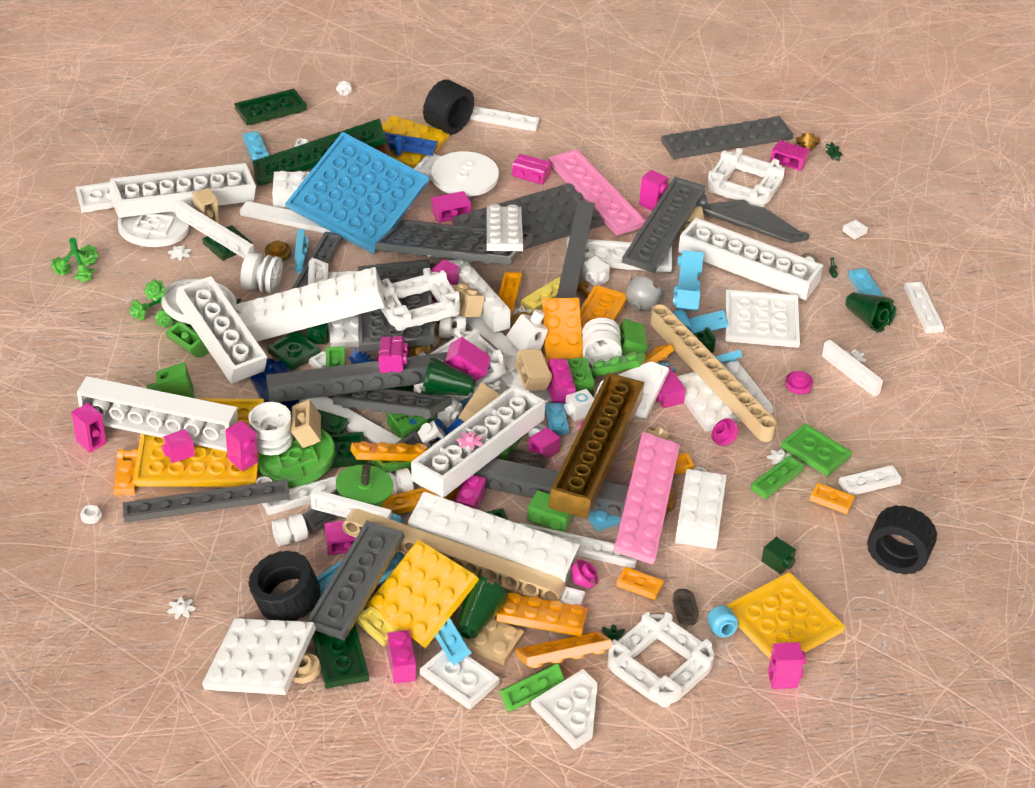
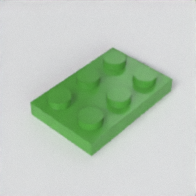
(816, 449)

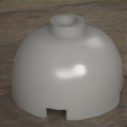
(642, 294)

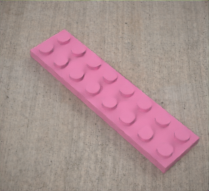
(610, 204)
(647, 498)

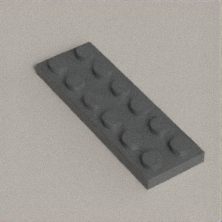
(395, 402)
(355, 579)

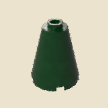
(872, 309)
(446, 379)
(480, 607)

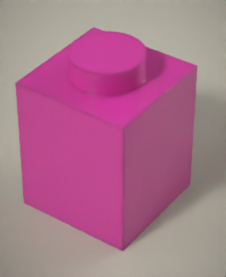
(545, 442)
(178, 446)

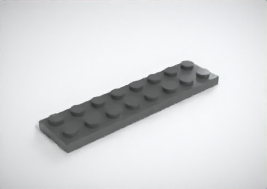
(726, 137)
(664, 224)

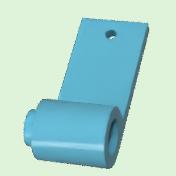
(696, 324)

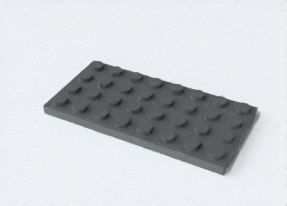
(544, 213)
(445, 241)
(374, 324)

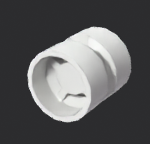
(445, 326)
(401, 481)
(289, 529)

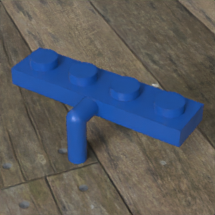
(410, 144)

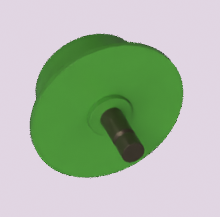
(365, 484)

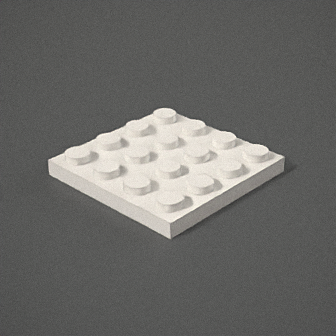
(762, 318)
(707, 406)
(259, 656)

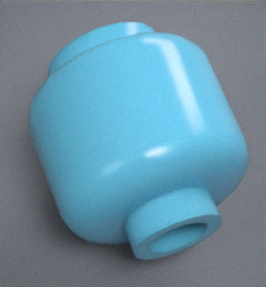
(722, 621)

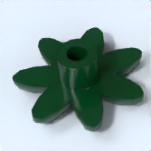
(833, 151)
(613, 633)

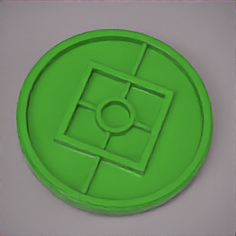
(299, 464)

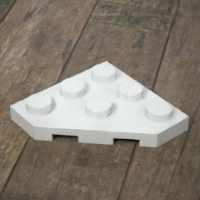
(654, 377)
(570, 708)

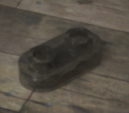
(526, 457)
(685, 607)

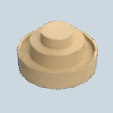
(660, 432)
(308, 669)

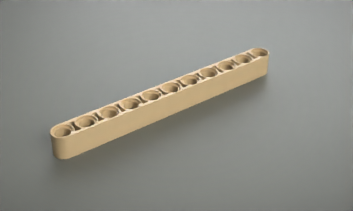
(713, 373)
(506, 573)

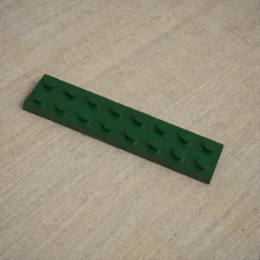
(308, 154)

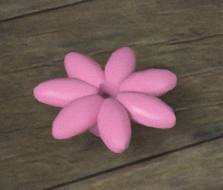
(469, 439)

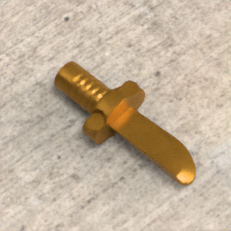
(582, 287)

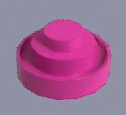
(799, 382)
(725, 432)
(584, 574)

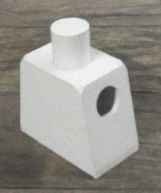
(528, 331)

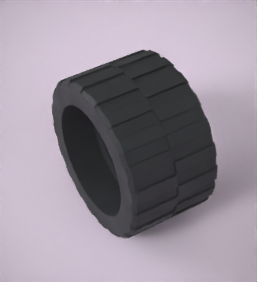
(448, 106)
(897, 555)
(277, 569)

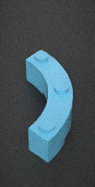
(688, 290)

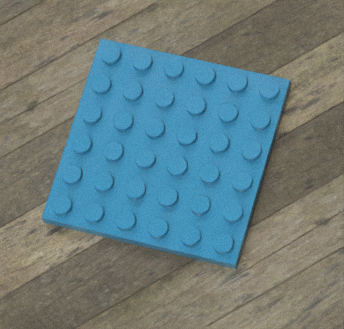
(357, 192)

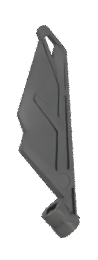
(752, 218)

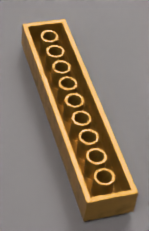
(596, 446)

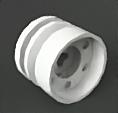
(261, 273)
(601, 340)
(272, 427)

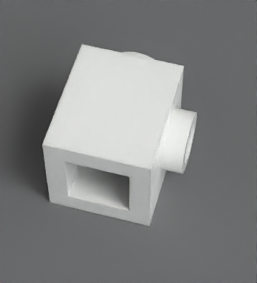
(595, 271)

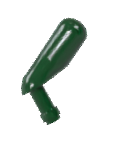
(832, 269)

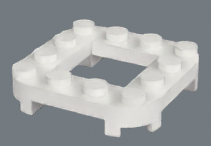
(761, 194)
(437, 282)
(496, 365)
(664, 689)

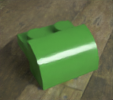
(187, 338)

